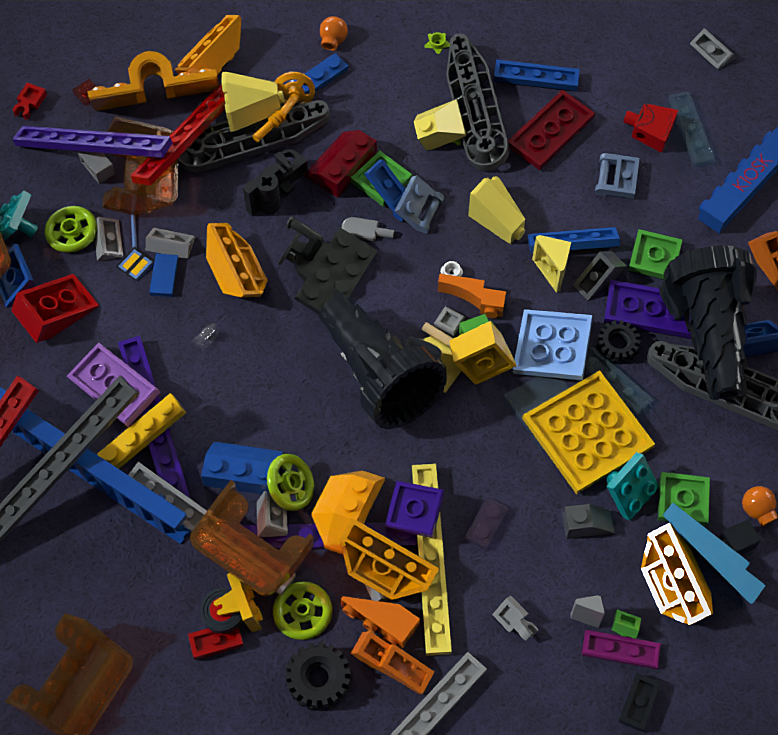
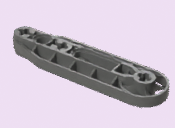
(480, 144)
(228, 147)
(756, 390)

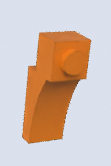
(472, 290)
(392, 661)

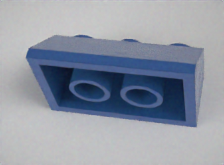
(240, 464)

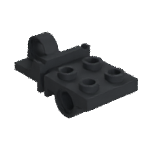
(265, 190)

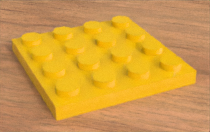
(588, 431)

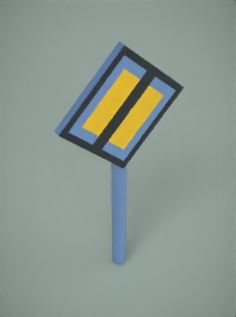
(135, 263)

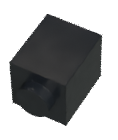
(740, 537)

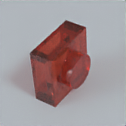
(81, 91)

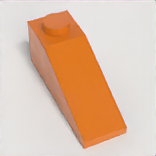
(766, 255)

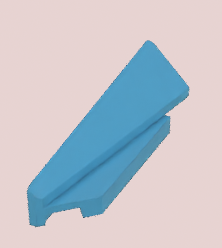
(716, 552)

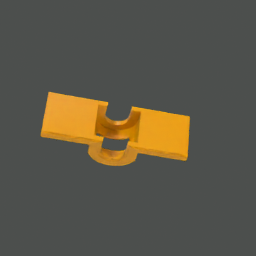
(150, 64)

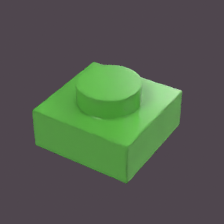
(626, 624)

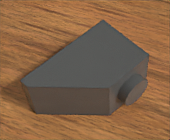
(599, 273)
(587, 521)

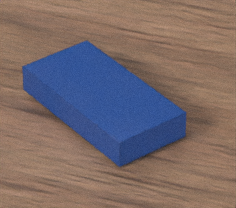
(164, 275)

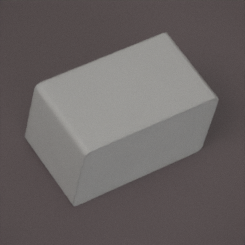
(97, 165)

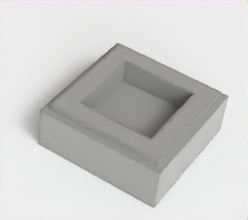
(449, 321)

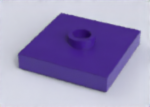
(414, 509)

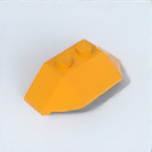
(214, 48)
(233, 262)
(342, 499)
(384, 563)
(675, 577)

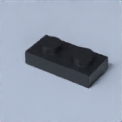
(639, 702)

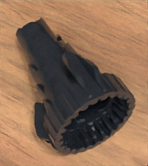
(711, 293)
(395, 375)

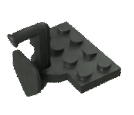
(326, 266)

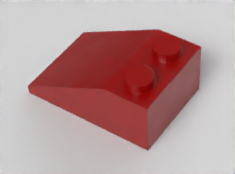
(52, 307)

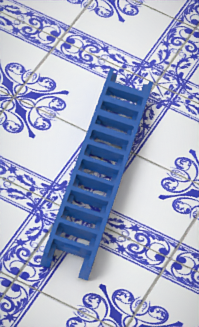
(107, 478)

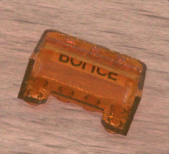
(135, 197)
(243, 552)
(80, 682)

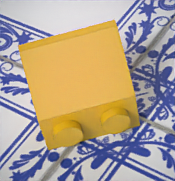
(482, 353)

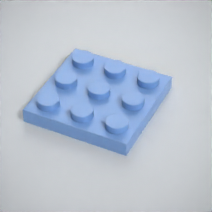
(553, 344)

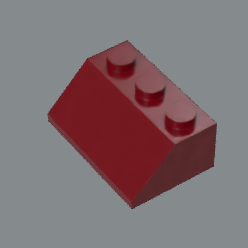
(342, 161)

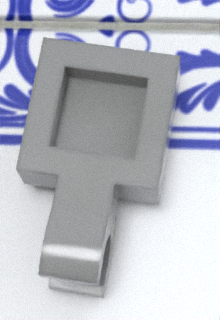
(512, 617)

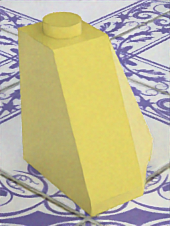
(249, 99)
(496, 210)

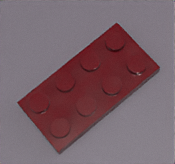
(550, 129)

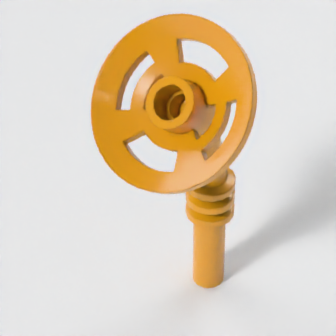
(293, 94)

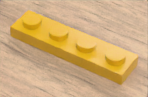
(143, 432)

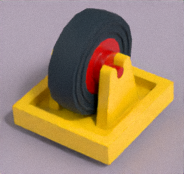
(227, 608)

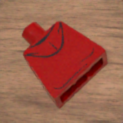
(652, 125)

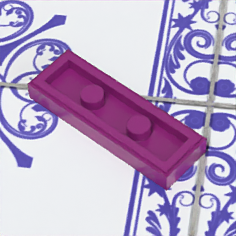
(621, 649)

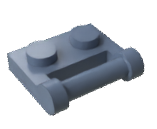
(624, 179)
(413, 202)

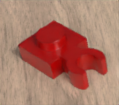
(29, 97)

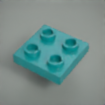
(12, 219)
(632, 485)

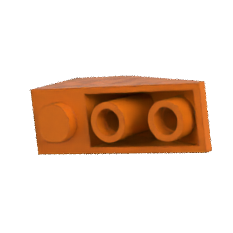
(386, 618)

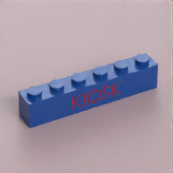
(741, 185)

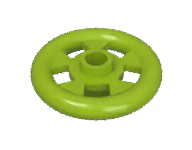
(71, 245)
(290, 482)
(293, 629)

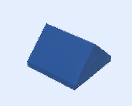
(16, 277)
(761, 338)

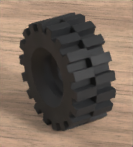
(310, 659)

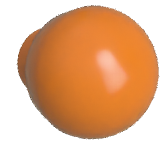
(333, 32)
(760, 504)

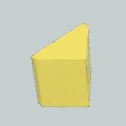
(551, 259)

